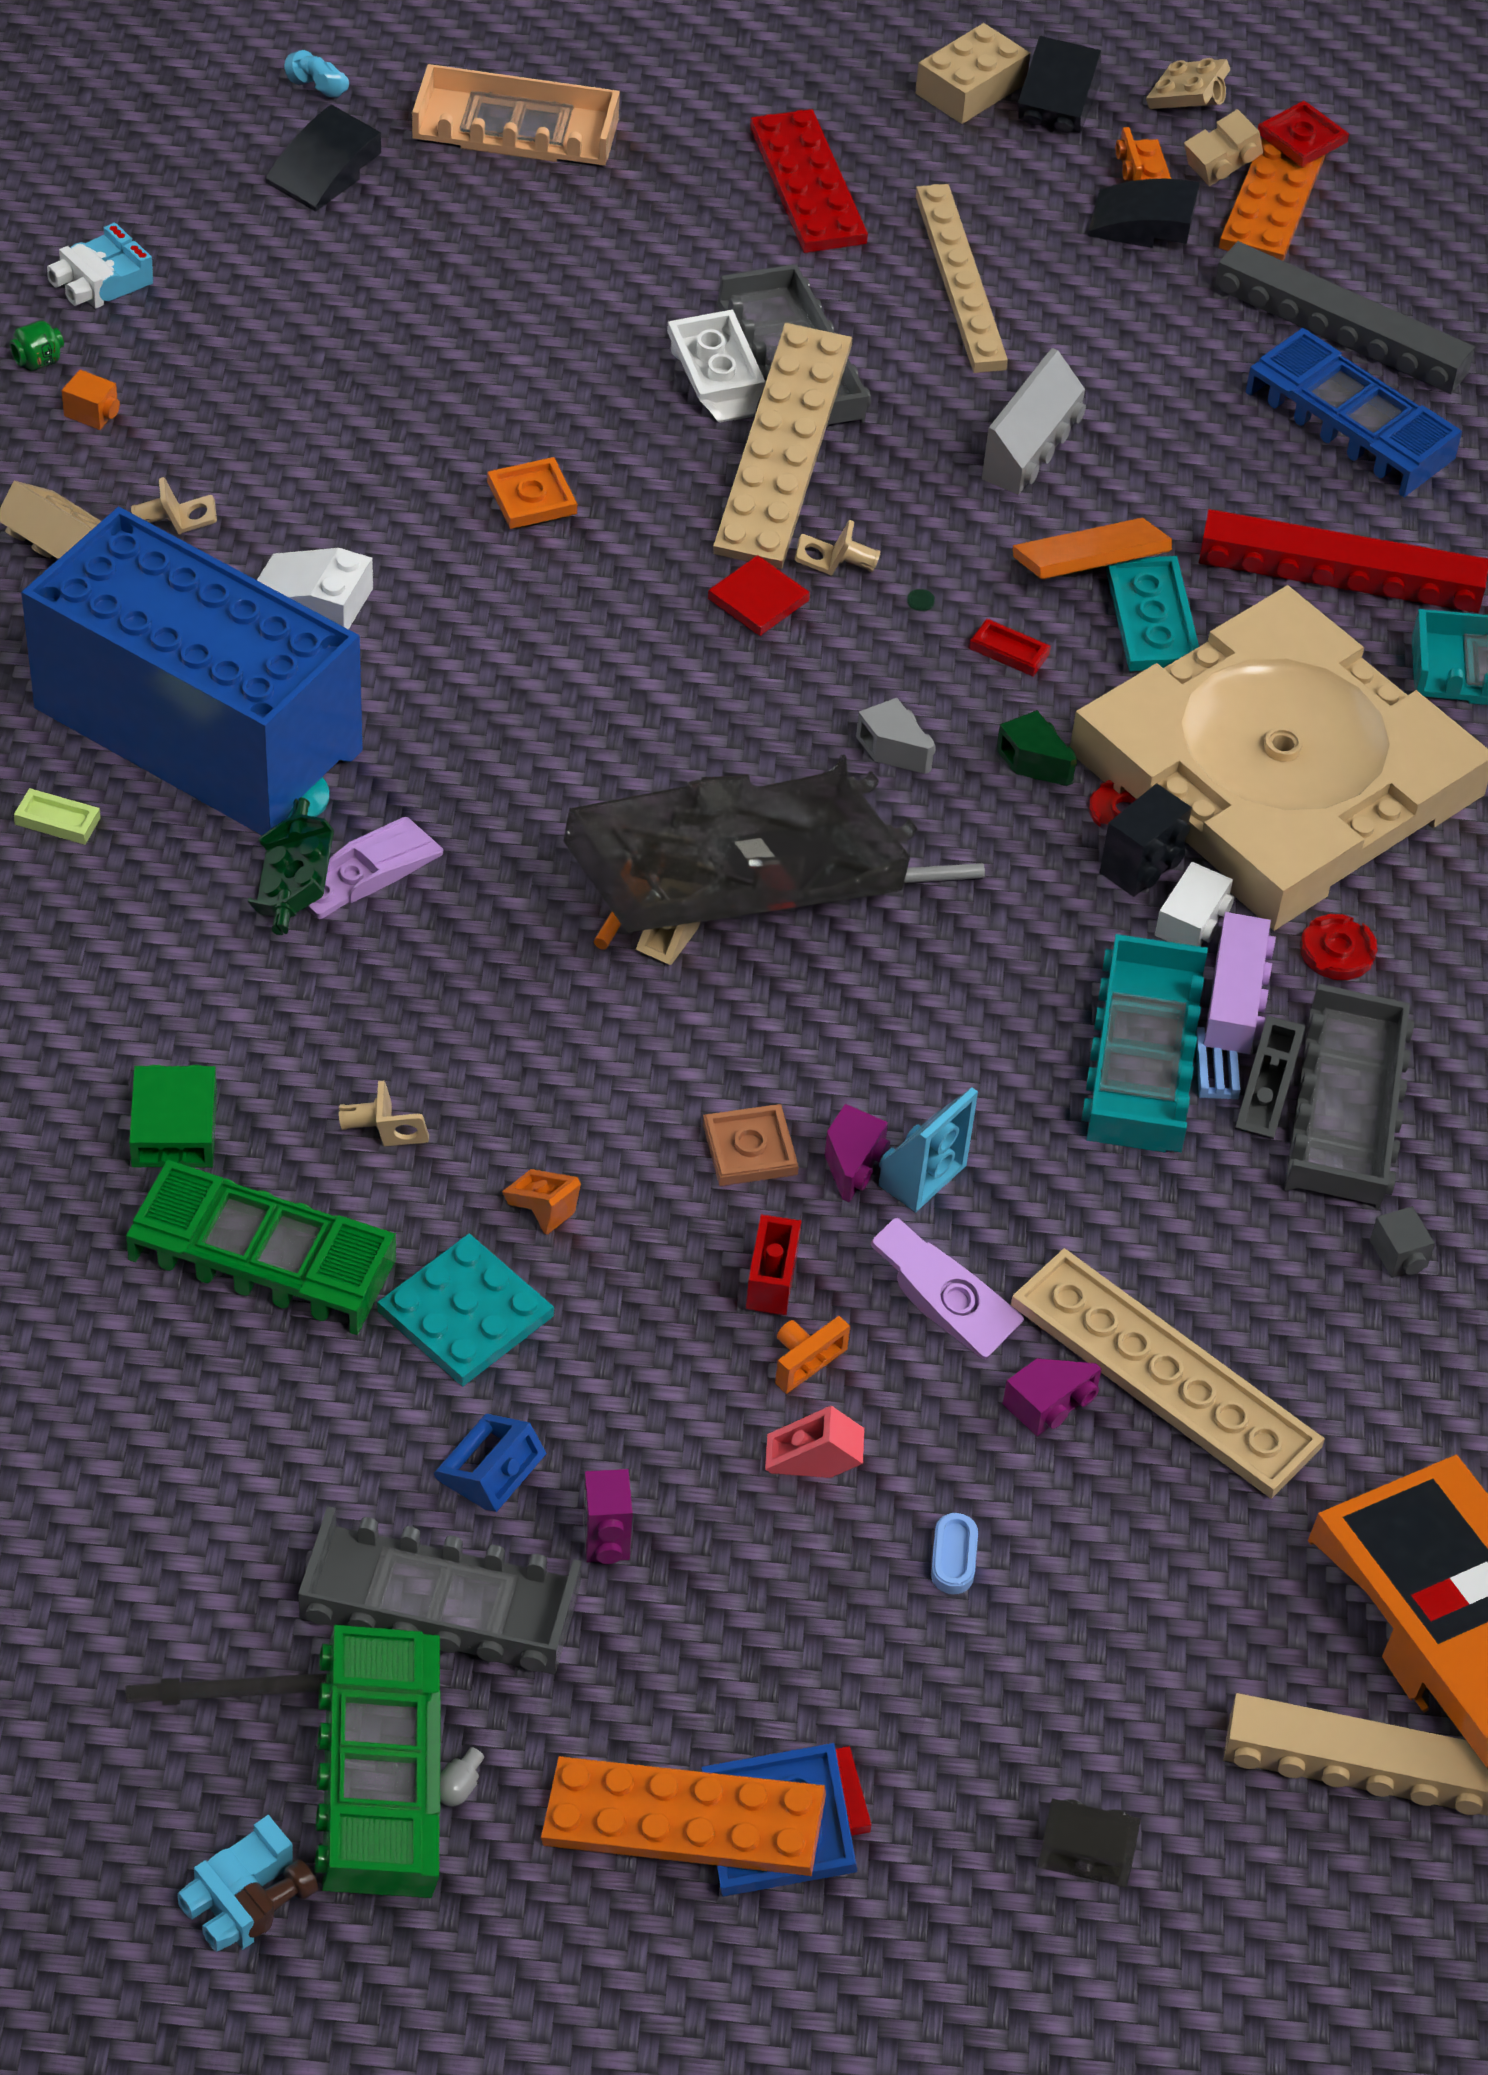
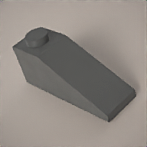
(1270, 1077)

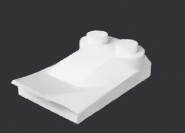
(718, 364)

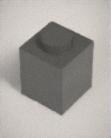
(1402, 1242)

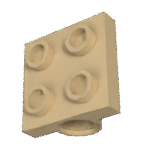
(1190, 84)

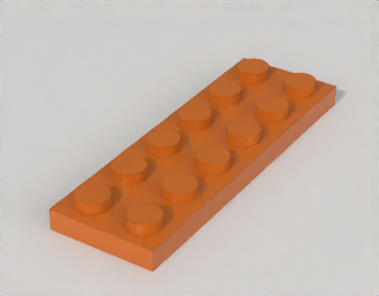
(1270, 202)
(684, 1816)

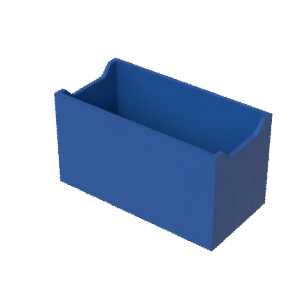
(193, 670)

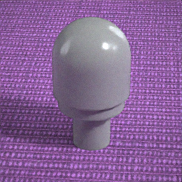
(460, 1778)

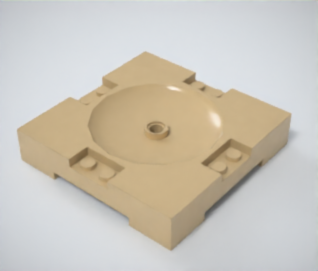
(1284, 752)

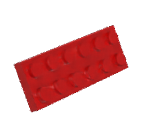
(808, 181)

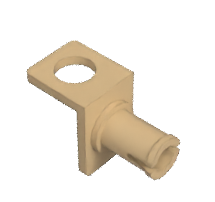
(169, 508)
(843, 550)
(379, 1115)

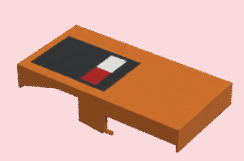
(1425, 1567)

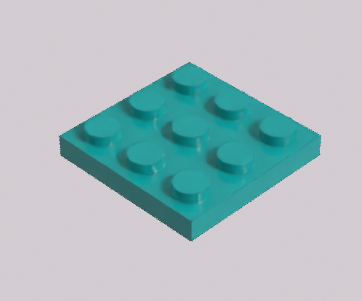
(465, 1309)

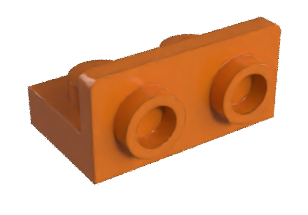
(1140, 158)

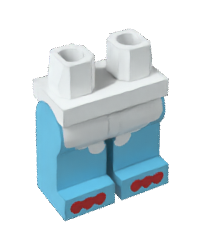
(102, 268)

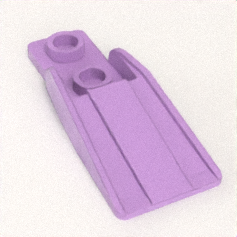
(374, 863)
(947, 1290)

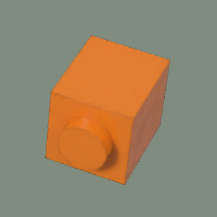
(90, 399)

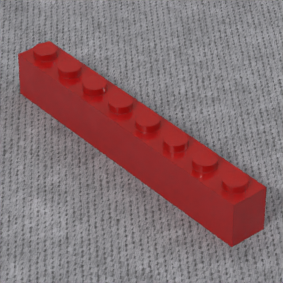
(1344, 561)

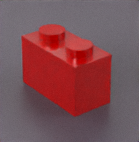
(773, 1264)

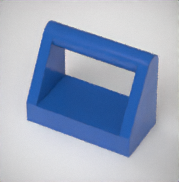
(501, 1469)

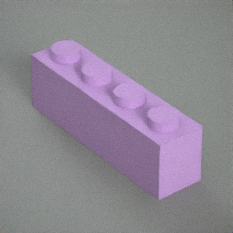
(1238, 983)

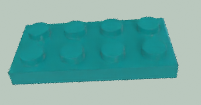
(1152, 611)

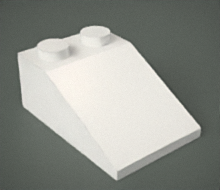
(323, 580)

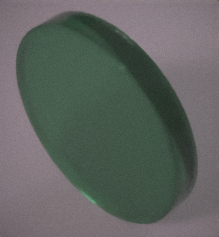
(921, 600)

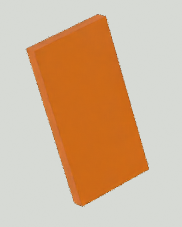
(1092, 548)

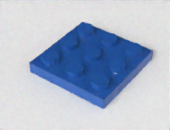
(834, 1846)

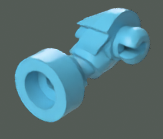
(303, 68)

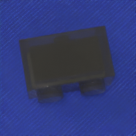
(1089, 1842)

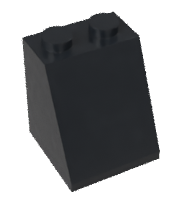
(1060, 85)

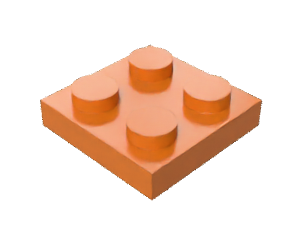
(532, 492)

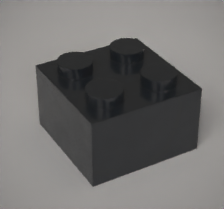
(1145, 840)

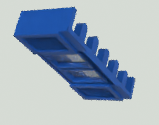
(1358, 407)

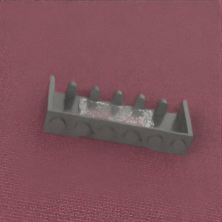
(468, 1600)

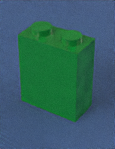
(173, 1115)

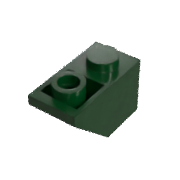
(1036, 750)

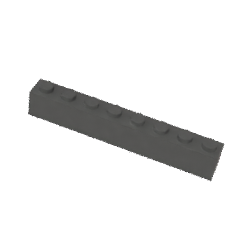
(1344, 317)

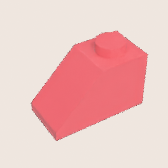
(816, 1445)

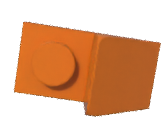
(548, 1194)

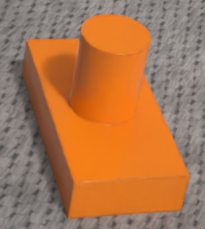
(808, 1352)

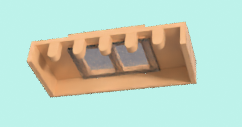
(517, 115)

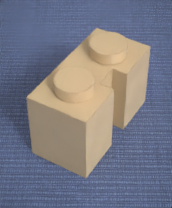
(1223, 149)

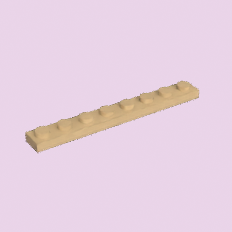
(961, 278)

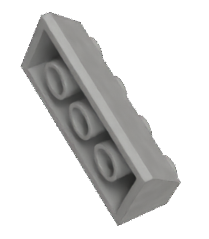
(1033, 424)

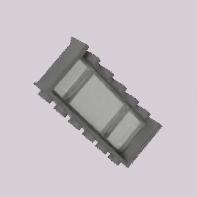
(778, 296)
(1350, 1095)

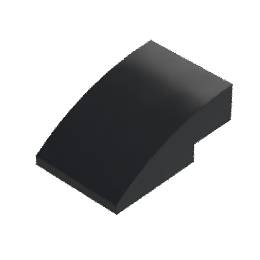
(325, 158)
(1144, 211)

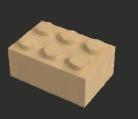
(972, 73)

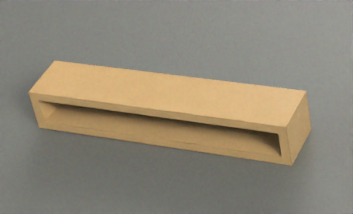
(1356, 1754)

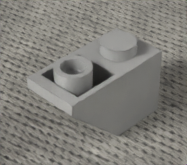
(894, 737)

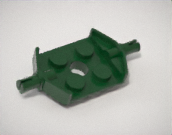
(293, 866)

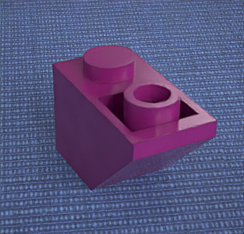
(853, 1147)
(1049, 1390)

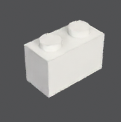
(1195, 906)

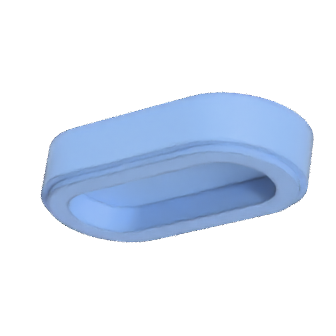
(954, 1553)

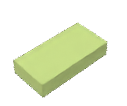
(57, 816)

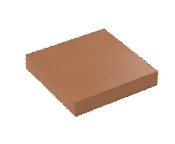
(750, 1145)

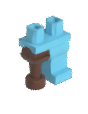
(234, 1890)

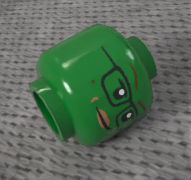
(36, 345)

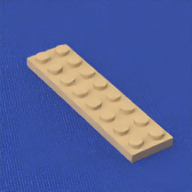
(783, 445)
(1168, 1373)

